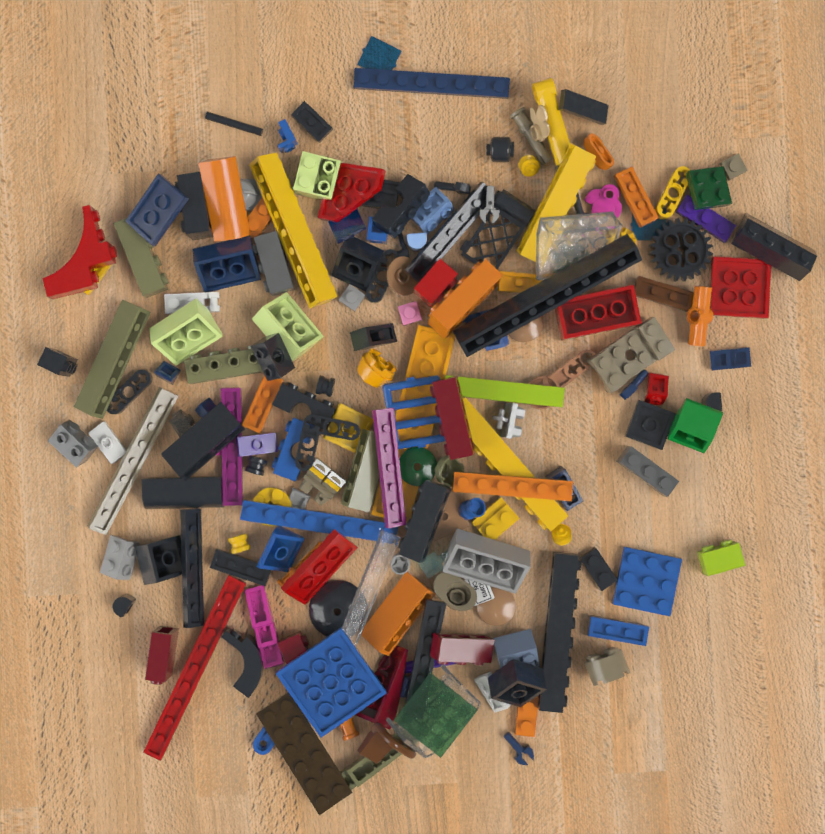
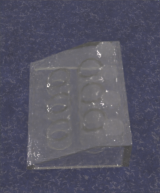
(571, 238)

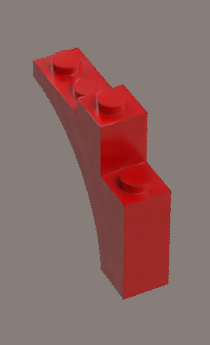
(79, 272)

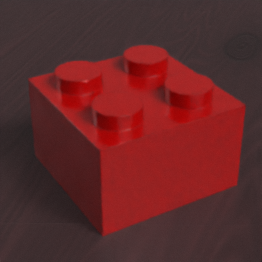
(436, 283)

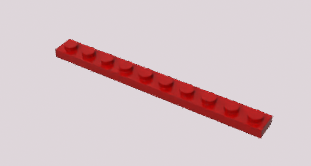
(194, 667)

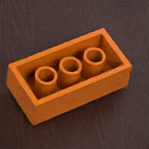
(464, 299)

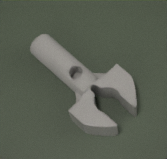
(489, 206)

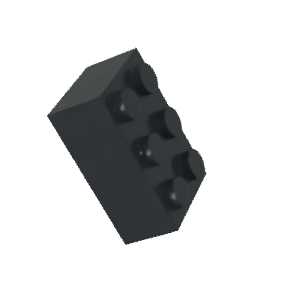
(195, 211)

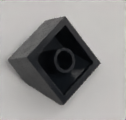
(357, 262)
(160, 560)

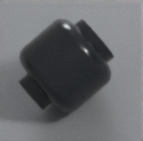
(500, 149)

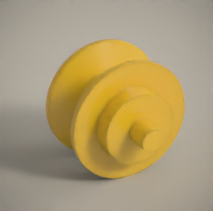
(529, 165)
(561, 535)

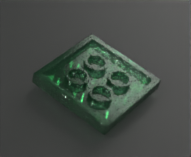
(435, 714)

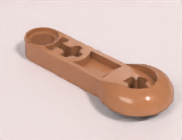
(561, 377)

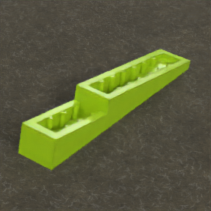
(511, 392)

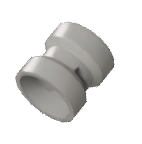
(399, 566)

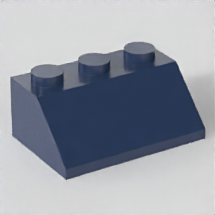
(226, 264)

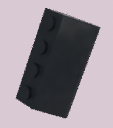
(774, 247)

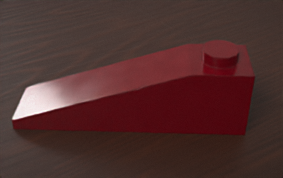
(391, 676)

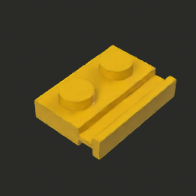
(496, 519)

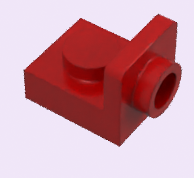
(657, 389)

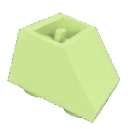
(316, 176)

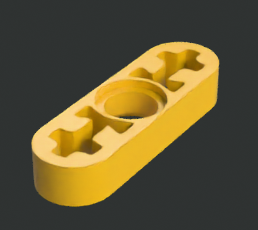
(665, 195)

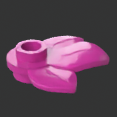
(602, 203)

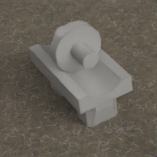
(506, 420)

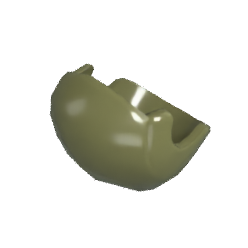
(445, 470)

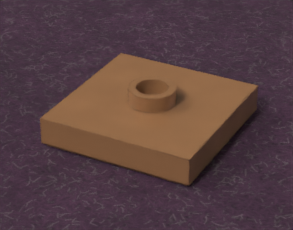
(450, 519)

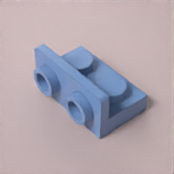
(433, 211)

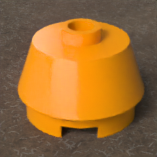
(375, 369)

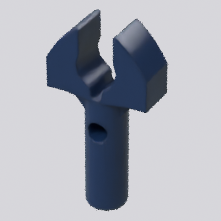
(632, 387)
(519, 749)

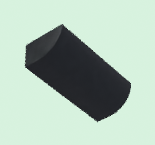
(202, 441)
(181, 494)

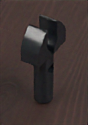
(459, 187)

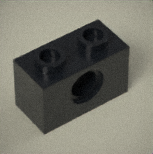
(273, 357)
(58, 362)

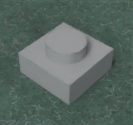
(352, 297)

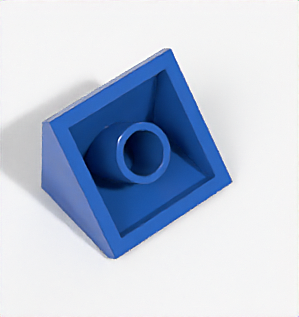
(280, 550)

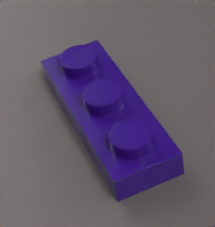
(710, 220)

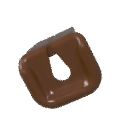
(380, 742)

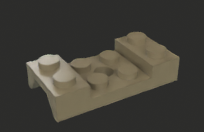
(648, 345)

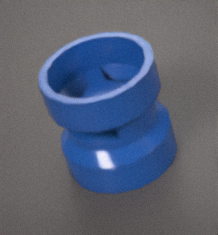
(472, 508)

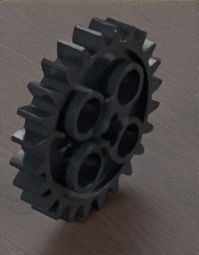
(698, 248)

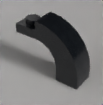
(252, 661)

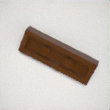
(663, 294)

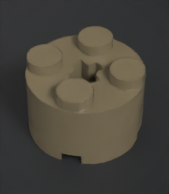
(606, 666)

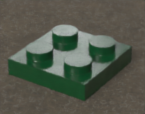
(709, 188)

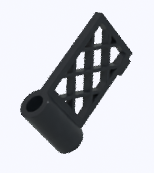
(511, 209)

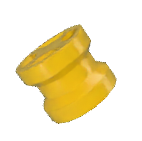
(239, 543)

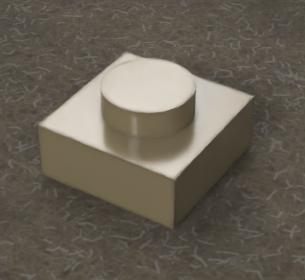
(733, 166)

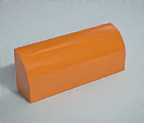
(224, 198)
(397, 613)

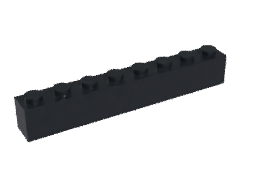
(558, 630)

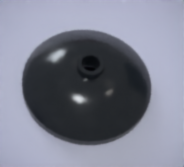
(322, 605)

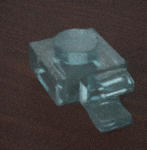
(433, 563)

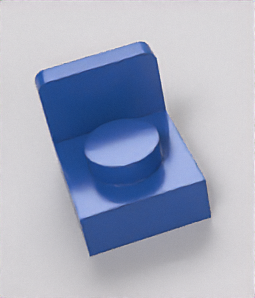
(286, 133)

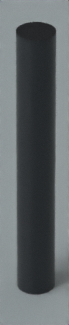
(234, 123)

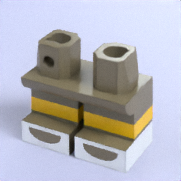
(314, 478)

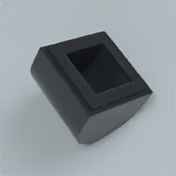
(713, 400)
(123, 604)

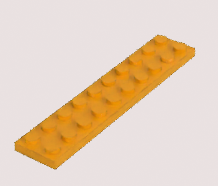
(428, 358)

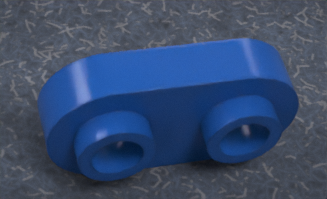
(258, 748)

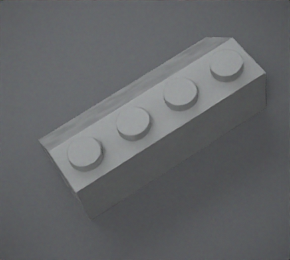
(487, 561)

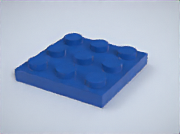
(647, 581)

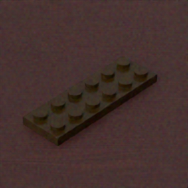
(304, 753)

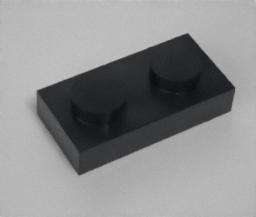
(312, 122)
(598, 569)

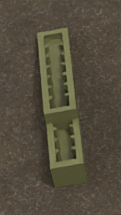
(364, 769)

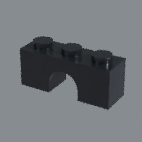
(393, 220)
(289, 397)

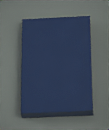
(157, 209)

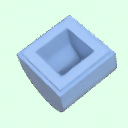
(416, 241)

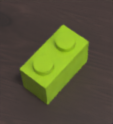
(721, 557)

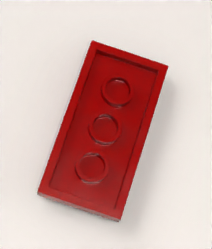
(319, 567)

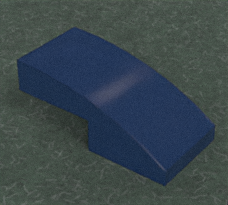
(730, 359)

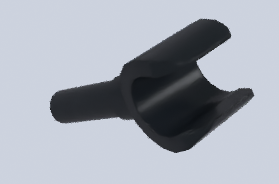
(404, 251)

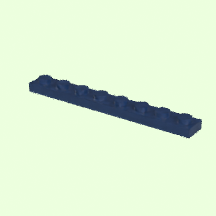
(431, 83)

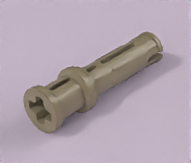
(524, 125)

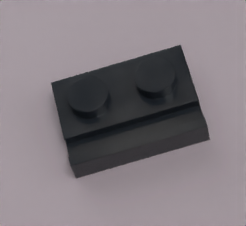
(387, 196)

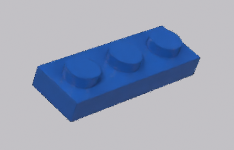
(618, 630)

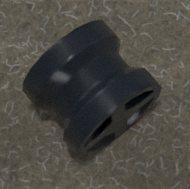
(325, 386)
(256, 465)

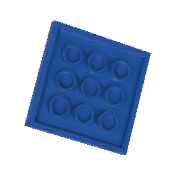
(331, 682)

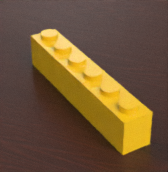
(560, 194)

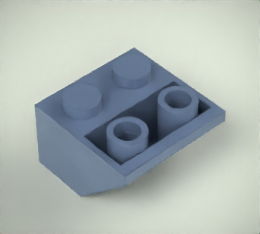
(516, 646)

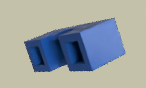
(285, 464)

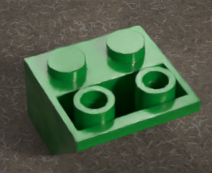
(695, 425)

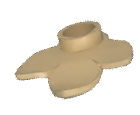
(540, 128)

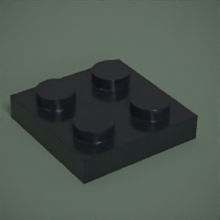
(650, 425)

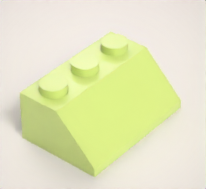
(290, 322)
(185, 332)

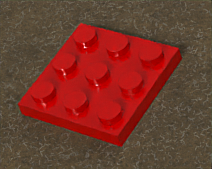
(740, 287)

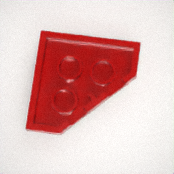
(352, 188)

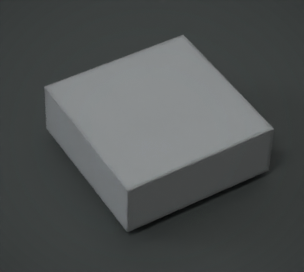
(298, 499)

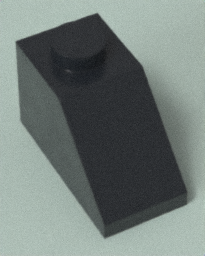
(373, 336)

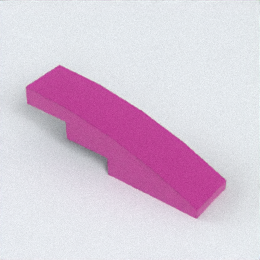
(264, 626)

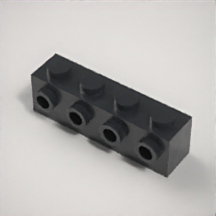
(424, 520)

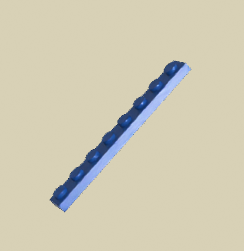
(312, 520)

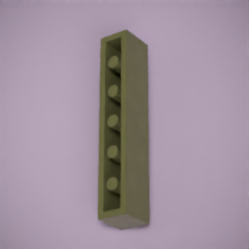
(112, 359)

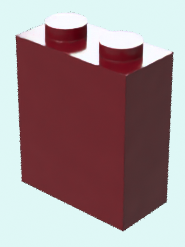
(161, 654)

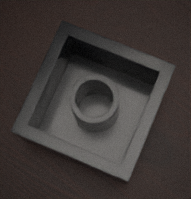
(517, 683)

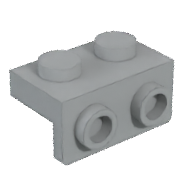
(119, 558)

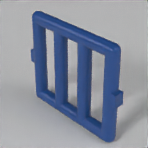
(412, 382)

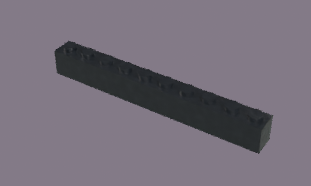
(547, 295)

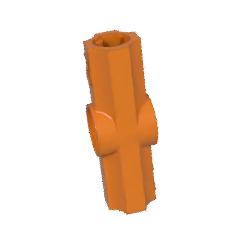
(700, 315)

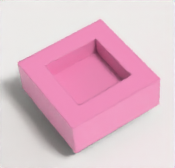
(409, 313)

